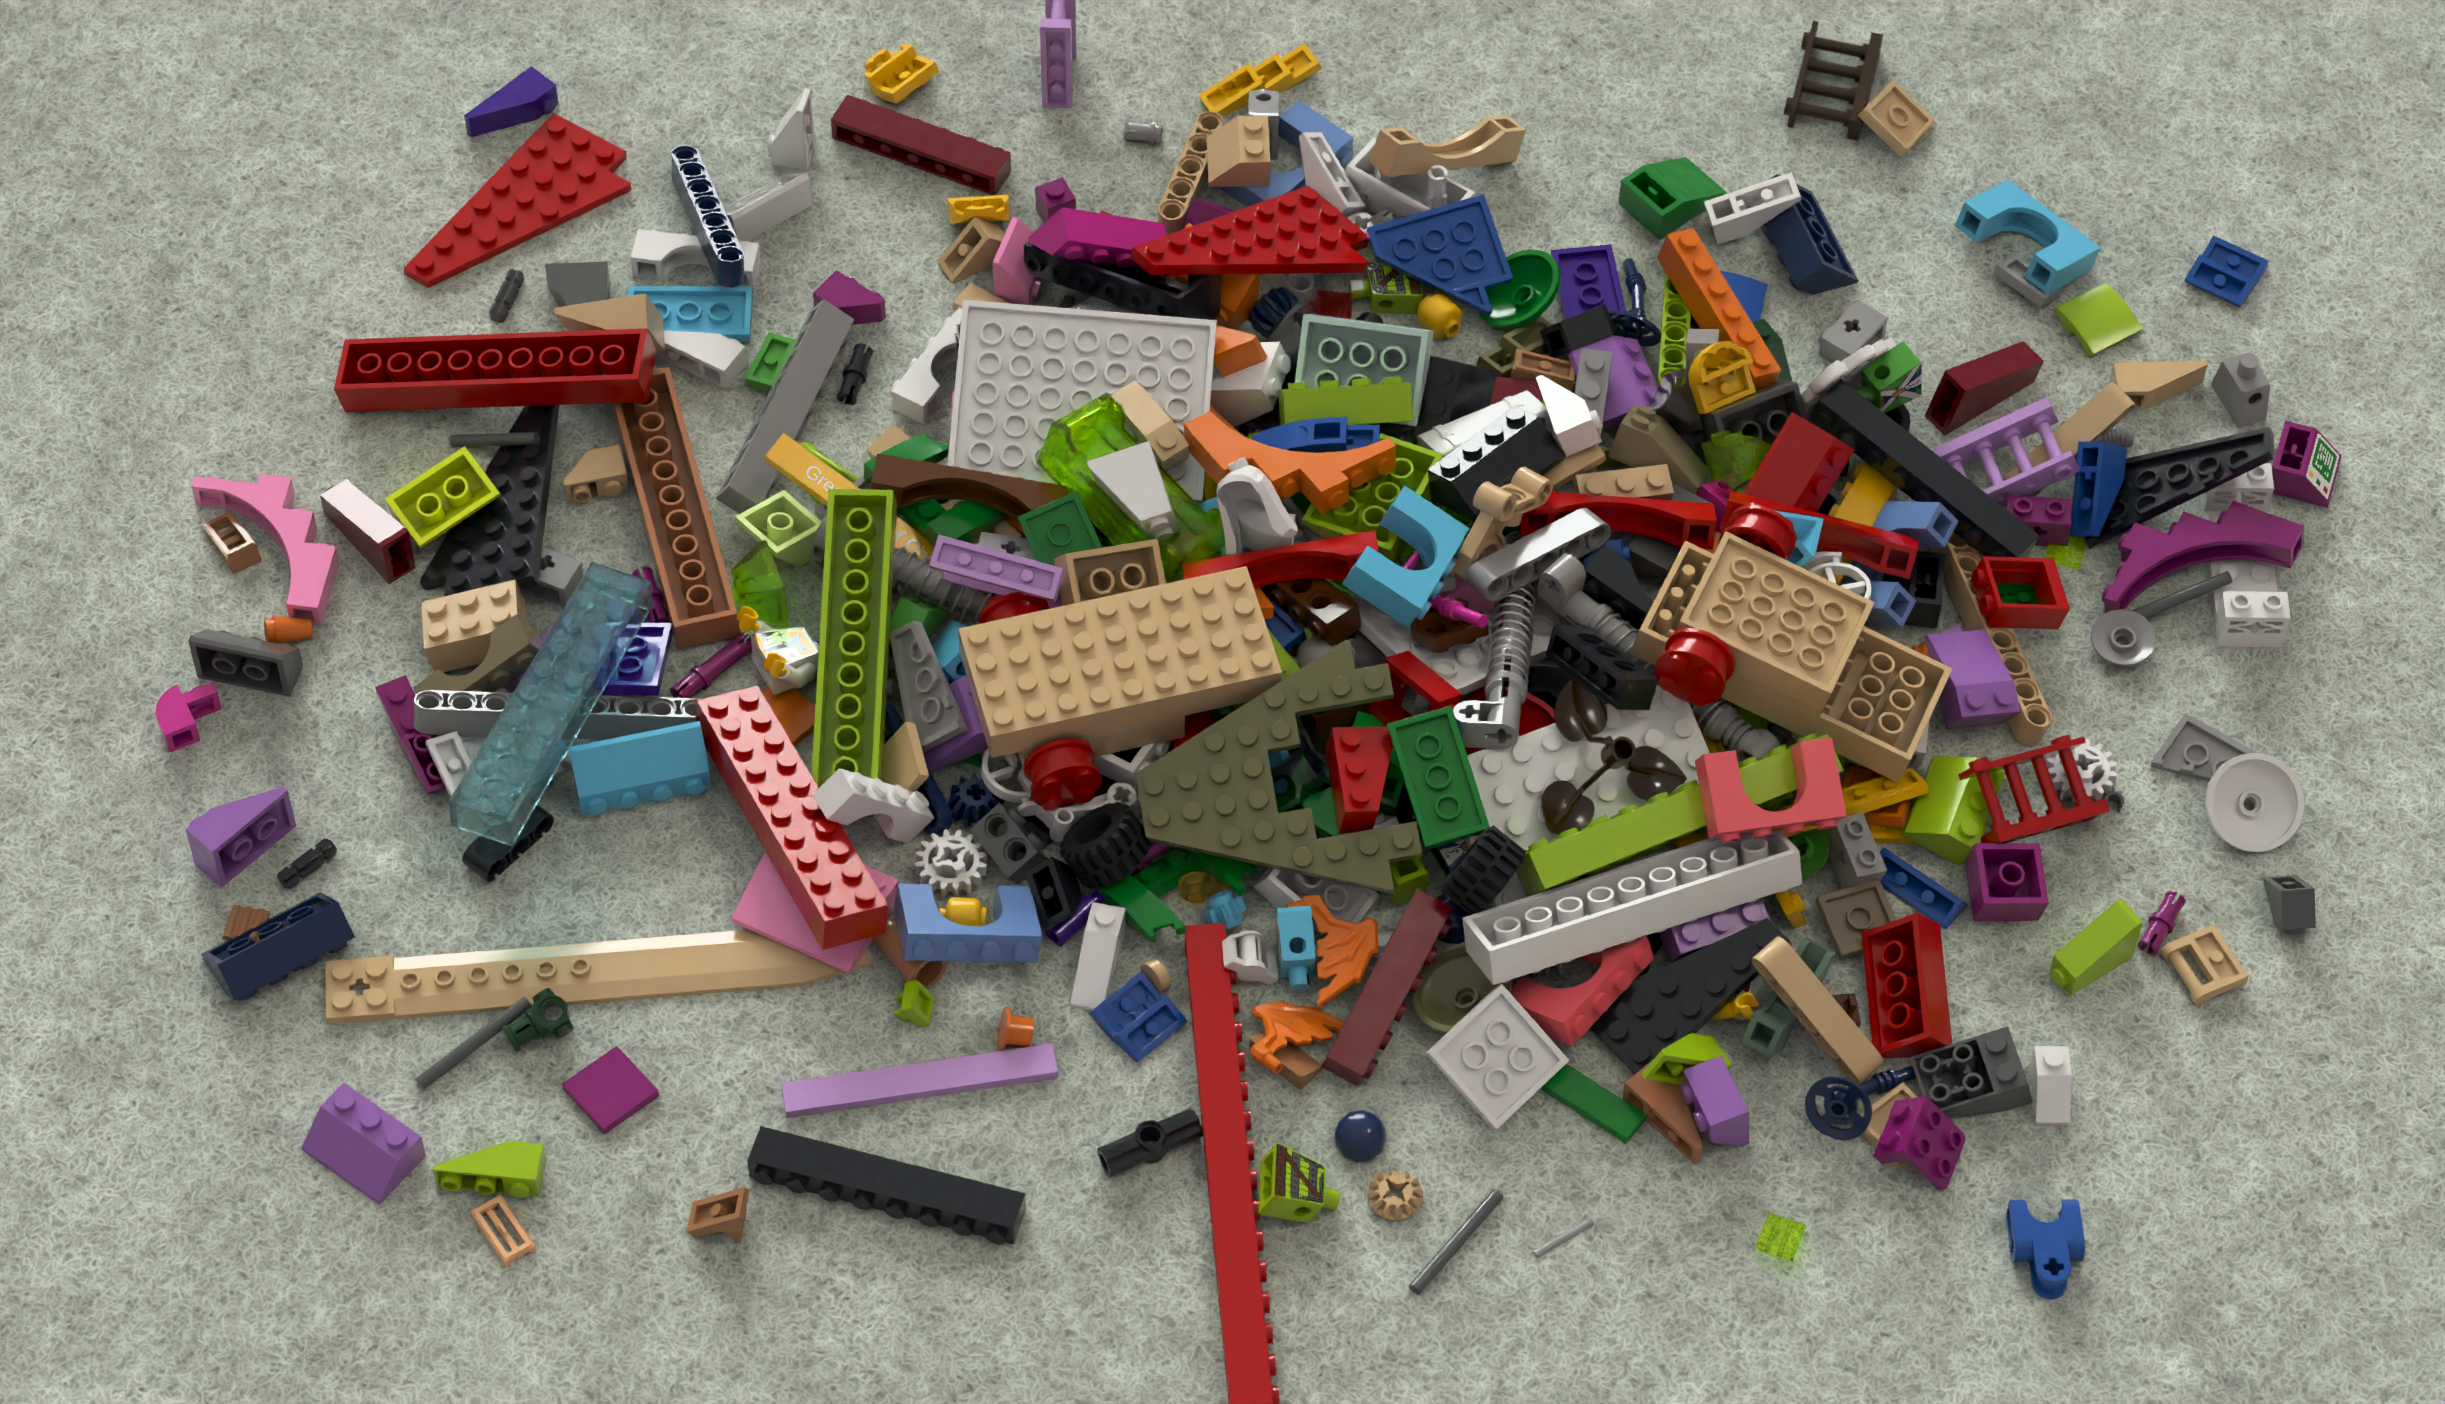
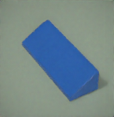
(1920, 890)

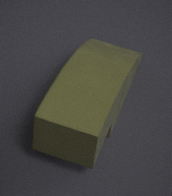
(1524, 338)

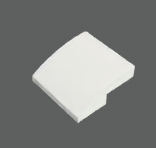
(453, 756)

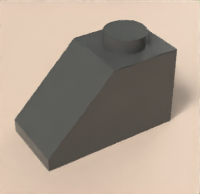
(2291, 903)

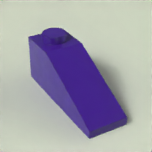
(514, 104)

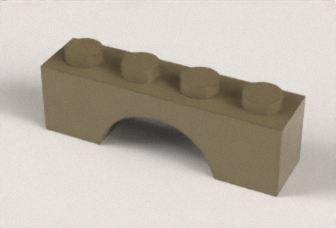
(509, 655)

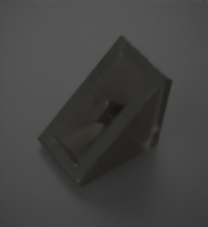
(1676, 403)

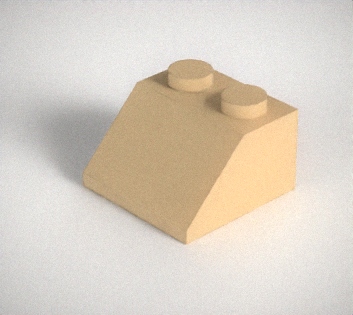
(1239, 153)

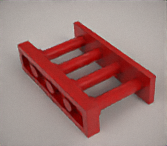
(2029, 822)

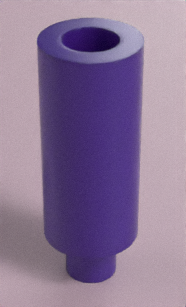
(1068, 928)

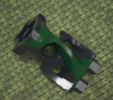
(1304, 776)

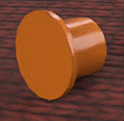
(1014, 1030)

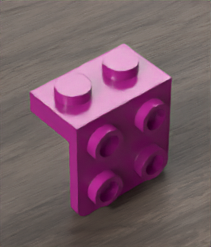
(1923, 1137)

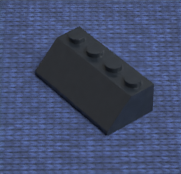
(1494, 456)

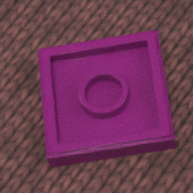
(610, 1090)

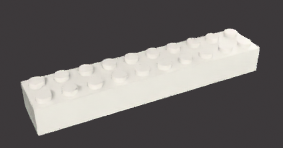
(1628, 903)

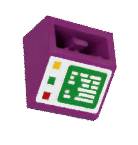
(2305, 465)

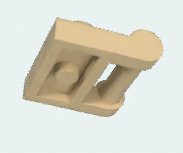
(2212, 958)

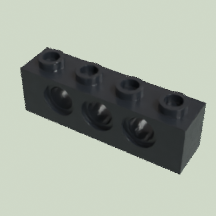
(1601, 667)

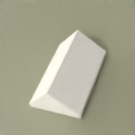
(769, 205)

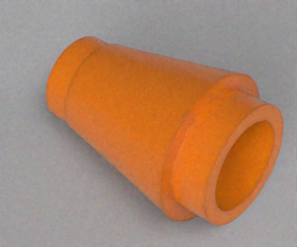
(287, 629)

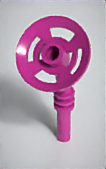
(1450, 607)

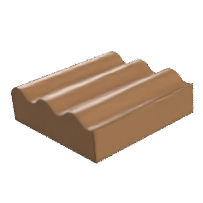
(243, 919)

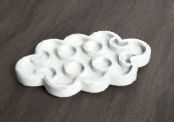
(1848, 370)

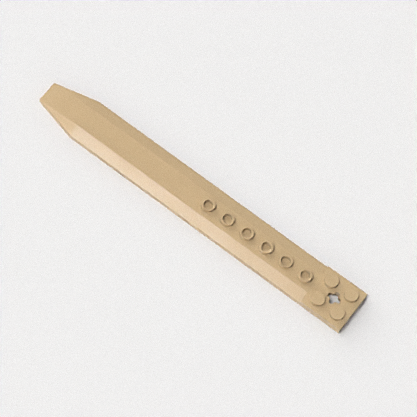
(572, 971)

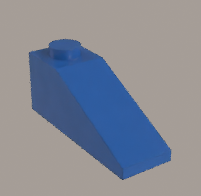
(2096, 486)

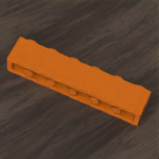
(1713, 300)

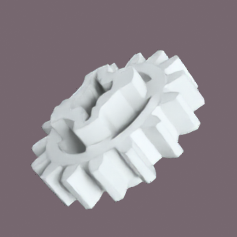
(2091, 765)
(949, 866)

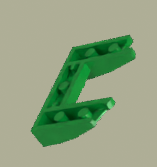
(928, 517)
(1142, 891)

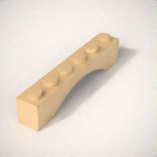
(1489, 142)

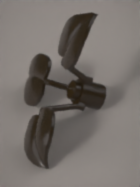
(1582, 715)

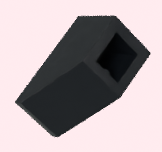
(1578, 331)

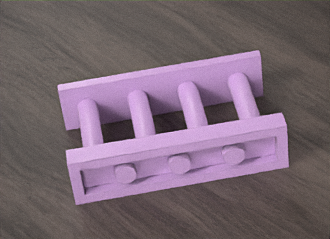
(1057, 51)
(2010, 431)
(996, 570)

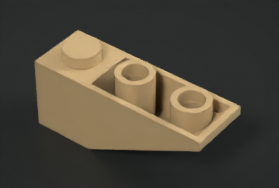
(2156, 381)

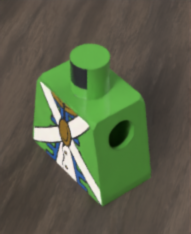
(1892, 378)

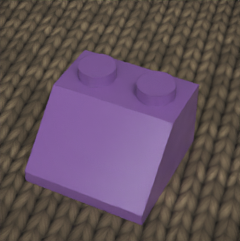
(1716, 1102)

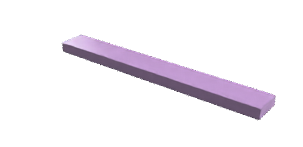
(919, 1080)

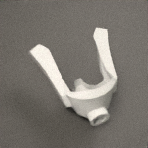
(1250, 485)

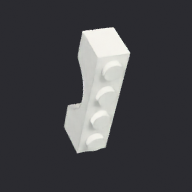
(661, 252)
(918, 392)
(852, 796)

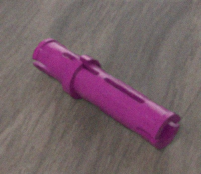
(703, 675)

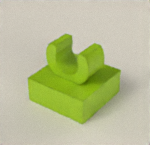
(915, 1004)

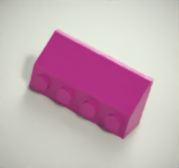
(1095, 236)

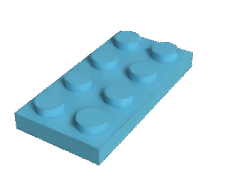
(703, 308)

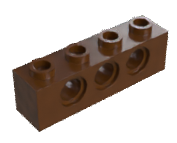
(1318, 607)

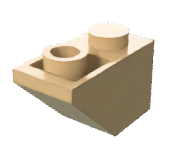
(597, 475)

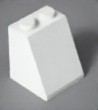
(1251, 390)
(1137, 487)

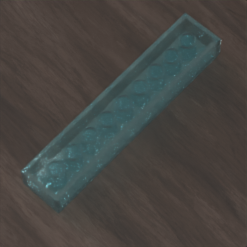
(550, 704)

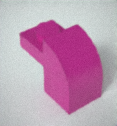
(178, 713)

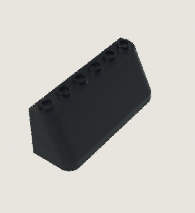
(1130, 286)

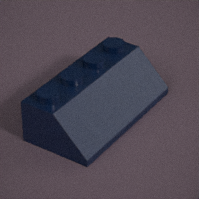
(1809, 247)
(285, 943)

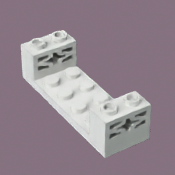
(2250, 608)

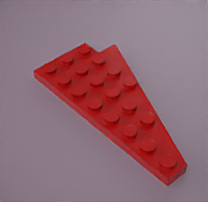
(541, 186)
(1271, 237)

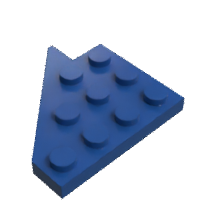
(1447, 250)

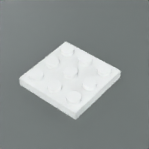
(1497, 1056)

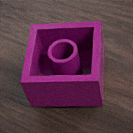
(2006, 882)

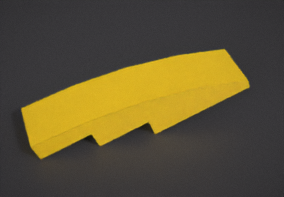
(1272, 74)

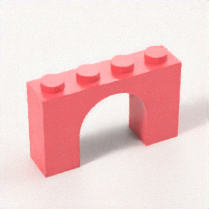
(1733, 814)
(1571, 1011)

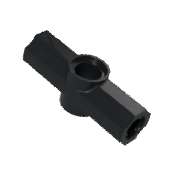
(1167, 1134)

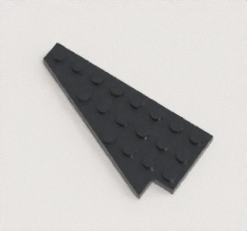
(507, 534)

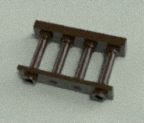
(1856, 96)

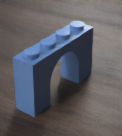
(1292, 124)
(1921, 520)
(932, 937)

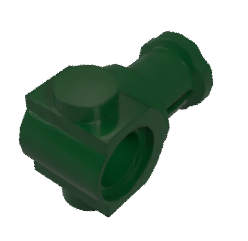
(536, 1024)

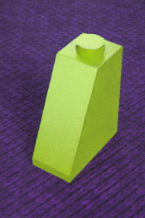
(2097, 948)

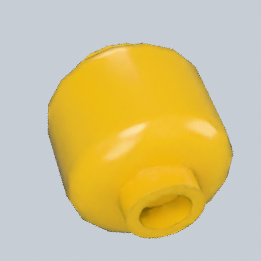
(1439, 314)
(965, 911)

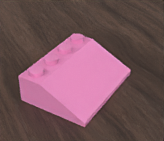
(772, 913)

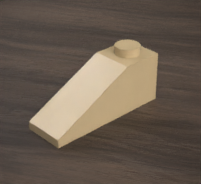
(1152, 424)

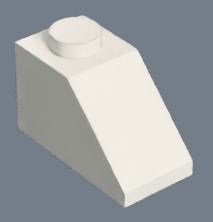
(2051, 1085)

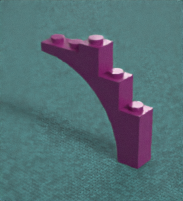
(2191, 541)

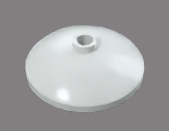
(2275, 800)

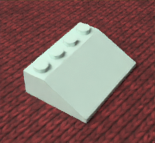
(1362, 350)

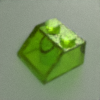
(1734, 456)

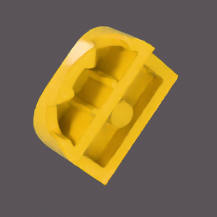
(898, 73)
(989, 208)
(1720, 376)

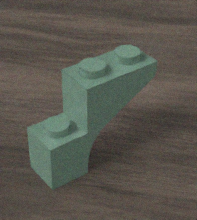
(1773, 1020)

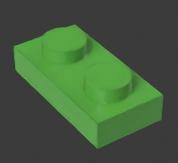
(768, 362)

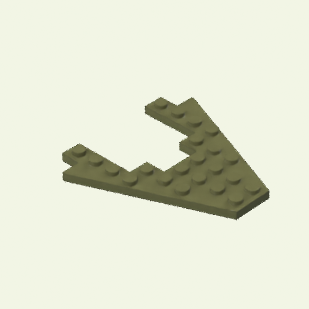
(1221, 794)

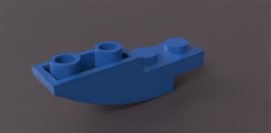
(1319, 435)

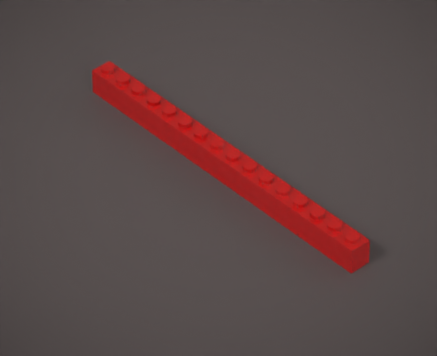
(1228, 1170)

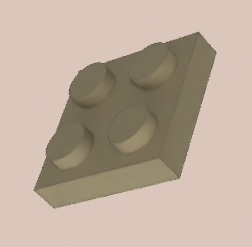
(1852, 912)

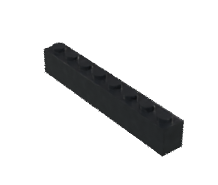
(1921, 472)
(886, 1185)

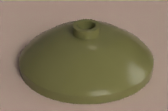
(1447, 987)

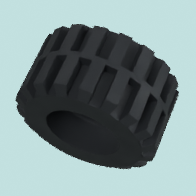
(1105, 845)
(1483, 871)

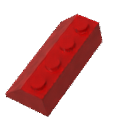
(1800, 466)
(1906, 987)

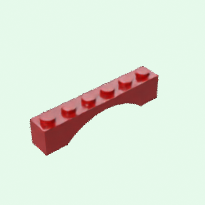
(1655, 518)
(1868, 545)
(1320, 558)

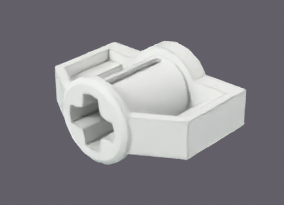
(1249, 960)

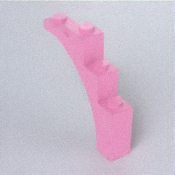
(294, 530)

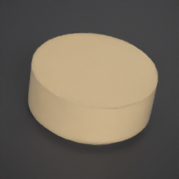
(1157, 974)

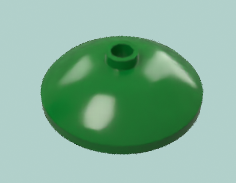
(1528, 295)

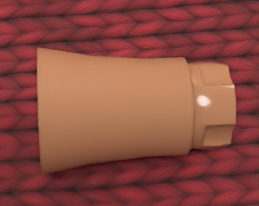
(924, 971)

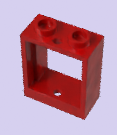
(2016, 570)
(1409, 670)

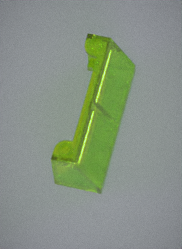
(1099, 431)

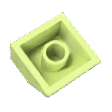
(784, 526)

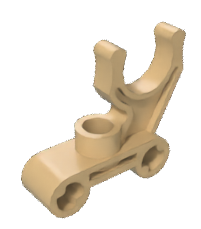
(1501, 508)

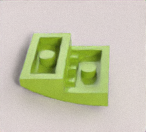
(2098, 319)

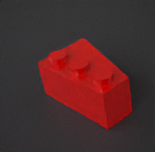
(1357, 774)

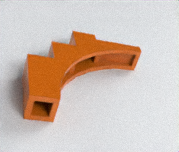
(1319, 476)

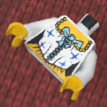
(781, 655)

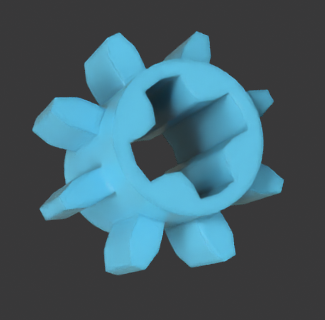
(1225, 909)

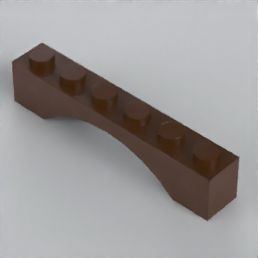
(924, 481)

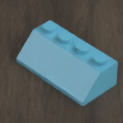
(640, 768)

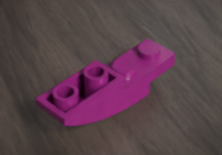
(398, 702)

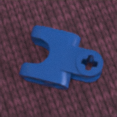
(2046, 1245)

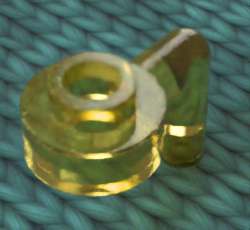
(1198, 887)

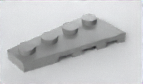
(924, 687)

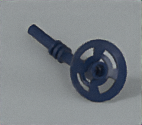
(1635, 318)
(1845, 1101)

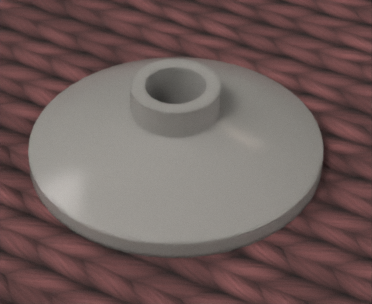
(2125, 627)

